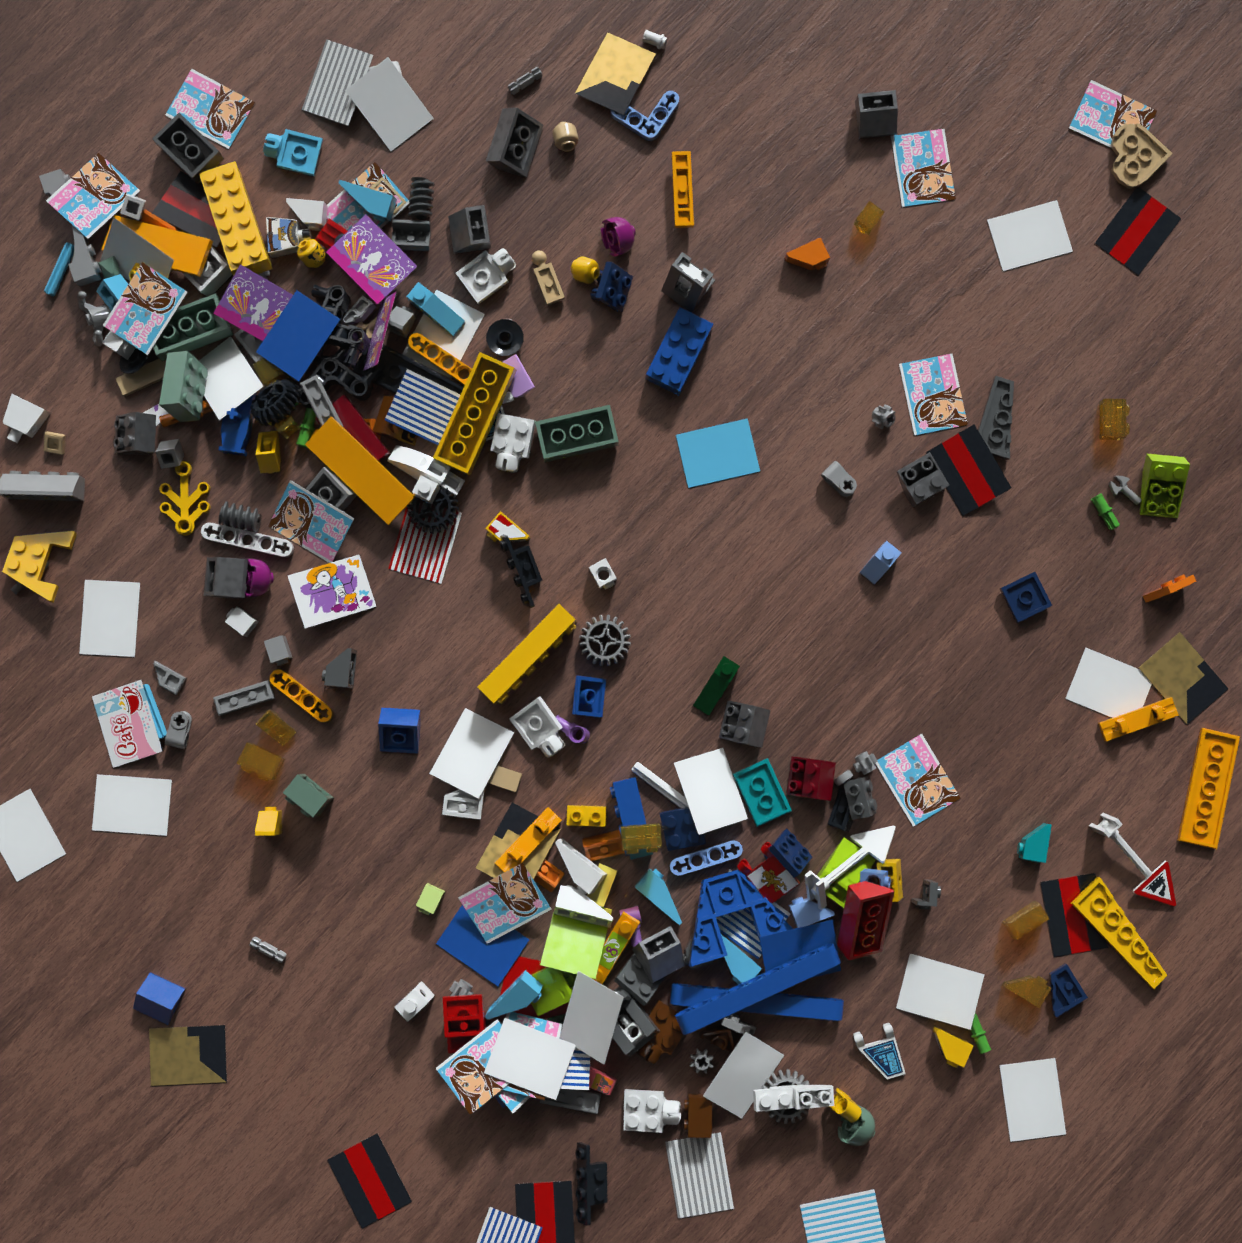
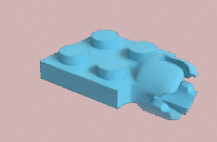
(294, 151)

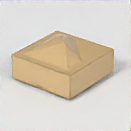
(54, 442)

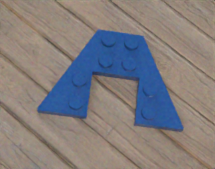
(723, 896)

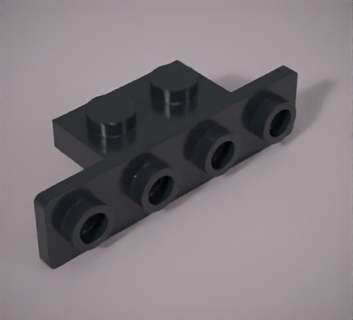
(524, 568)
(590, 1183)

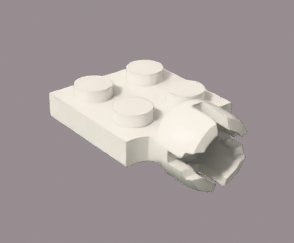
(486, 274)
(512, 441)
(539, 727)
(649, 1111)

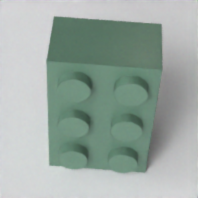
(183, 386)

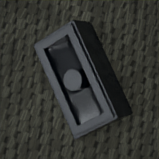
(840, 814)

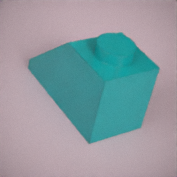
(1035, 844)

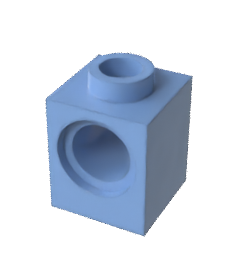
(882, 875)

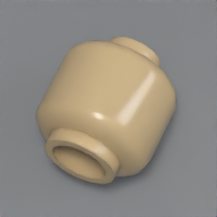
(565, 136)

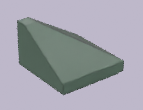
(109, 267)

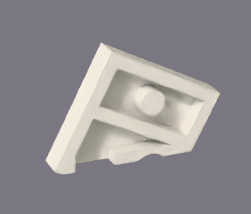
(463, 804)

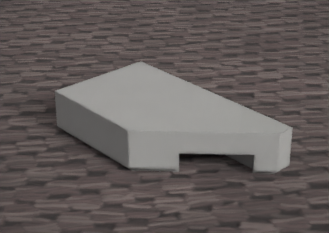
(359, 311)
(168, 678)

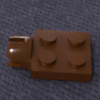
(667, 1039)

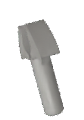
(1124, 489)

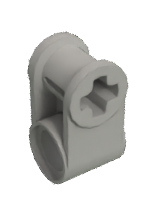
(836, 477)
(178, 732)

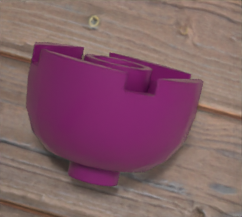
(617, 235)
(258, 578)

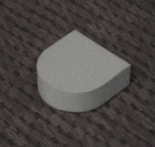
(843, 777)

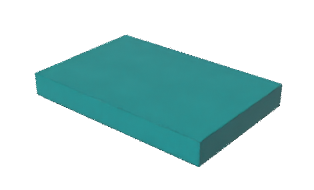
(762, 792)

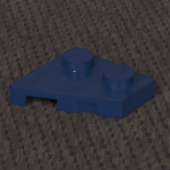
(1064, 990)

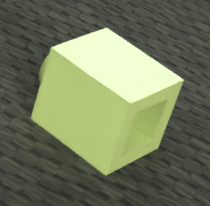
(430, 899)

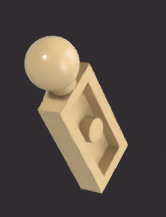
(547, 278)

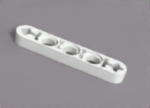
(238, 539)

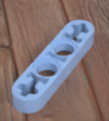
(706, 860)

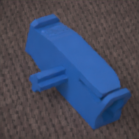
(237, 428)

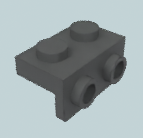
(411, 234)
(860, 797)
(931, 892)

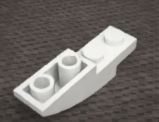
(419, 464)
(793, 1097)

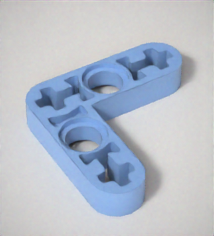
(651, 121)

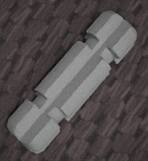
(525, 80)
(267, 949)

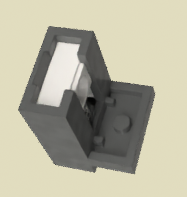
(687, 283)
(642, 1021)

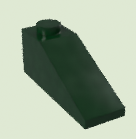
(716, 685)

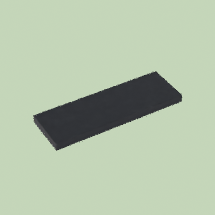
(394, 368)

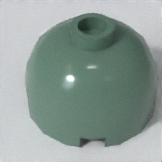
(858, 1132)

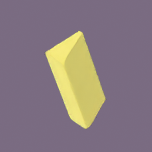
(602, 892)

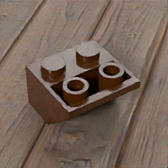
(390, 430)

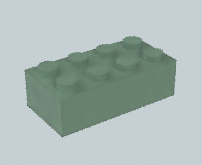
(192, 328)
(577, 433)

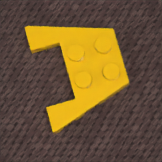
(29, 557)

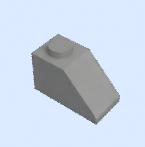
(401, 321)

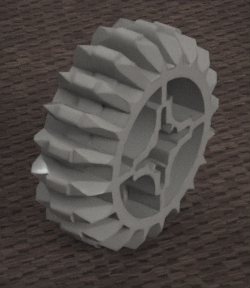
(607, 623)
(781, 1113)

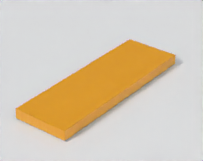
(185, 249)
(360, 470)
(1208, 788)

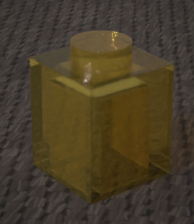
(868, 218)

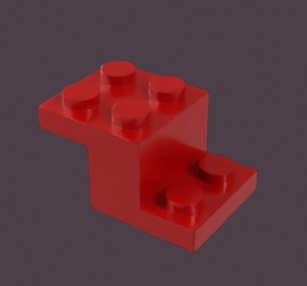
(462, 1019)

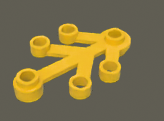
(185, 501)

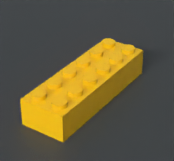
(235, 218)
(475, 413)
(527, 654)

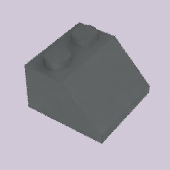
(341, 670)

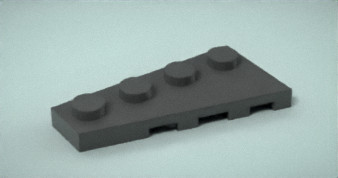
(997, 418)

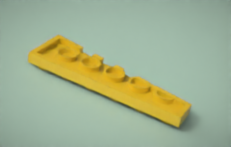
(1108, 919)

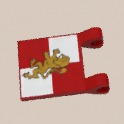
(769, 876)

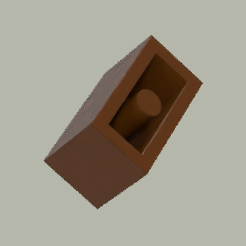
(699, 1116)

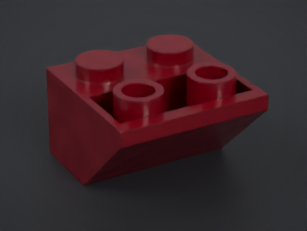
(811, 778)

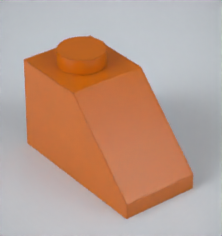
(809, 256)

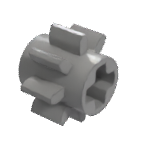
(883, 416)
(865, 762)
(461, 988)
(703, 1066)

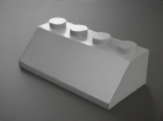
(42, 487)

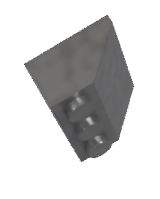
(514, 142)

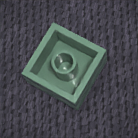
(307, 795)

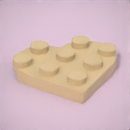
(1137, 155)

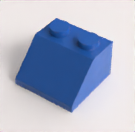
(399, 730)

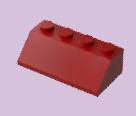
(864, 919)

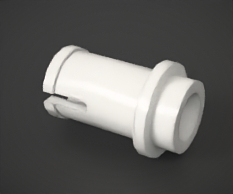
(655, 39)

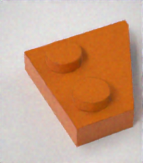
(1170, 587)

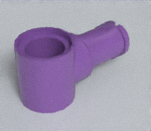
(571, 729)
(634, 912)

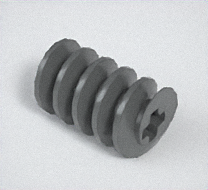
(420, 198)
(239, 517)

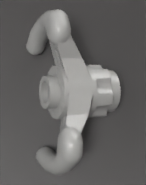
(95, 316)

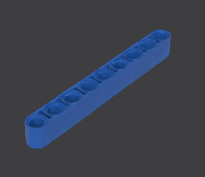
(758, 988)
(776, 1004)

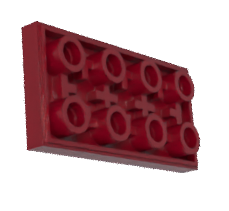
(358, 428)

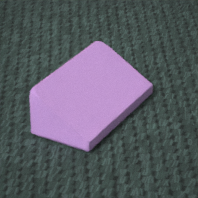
(521, 382)

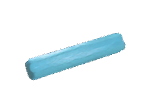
(59, 269)
(160, 727)

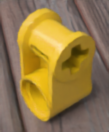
(845, 1106)

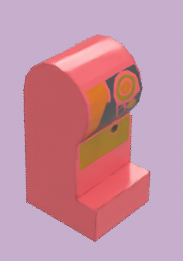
(601, 1081)

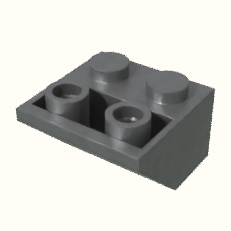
(877, 114)
(469, 230)
(135, 433)
(921, 479)
(225, 577)
(744, 723)
(660, 954)

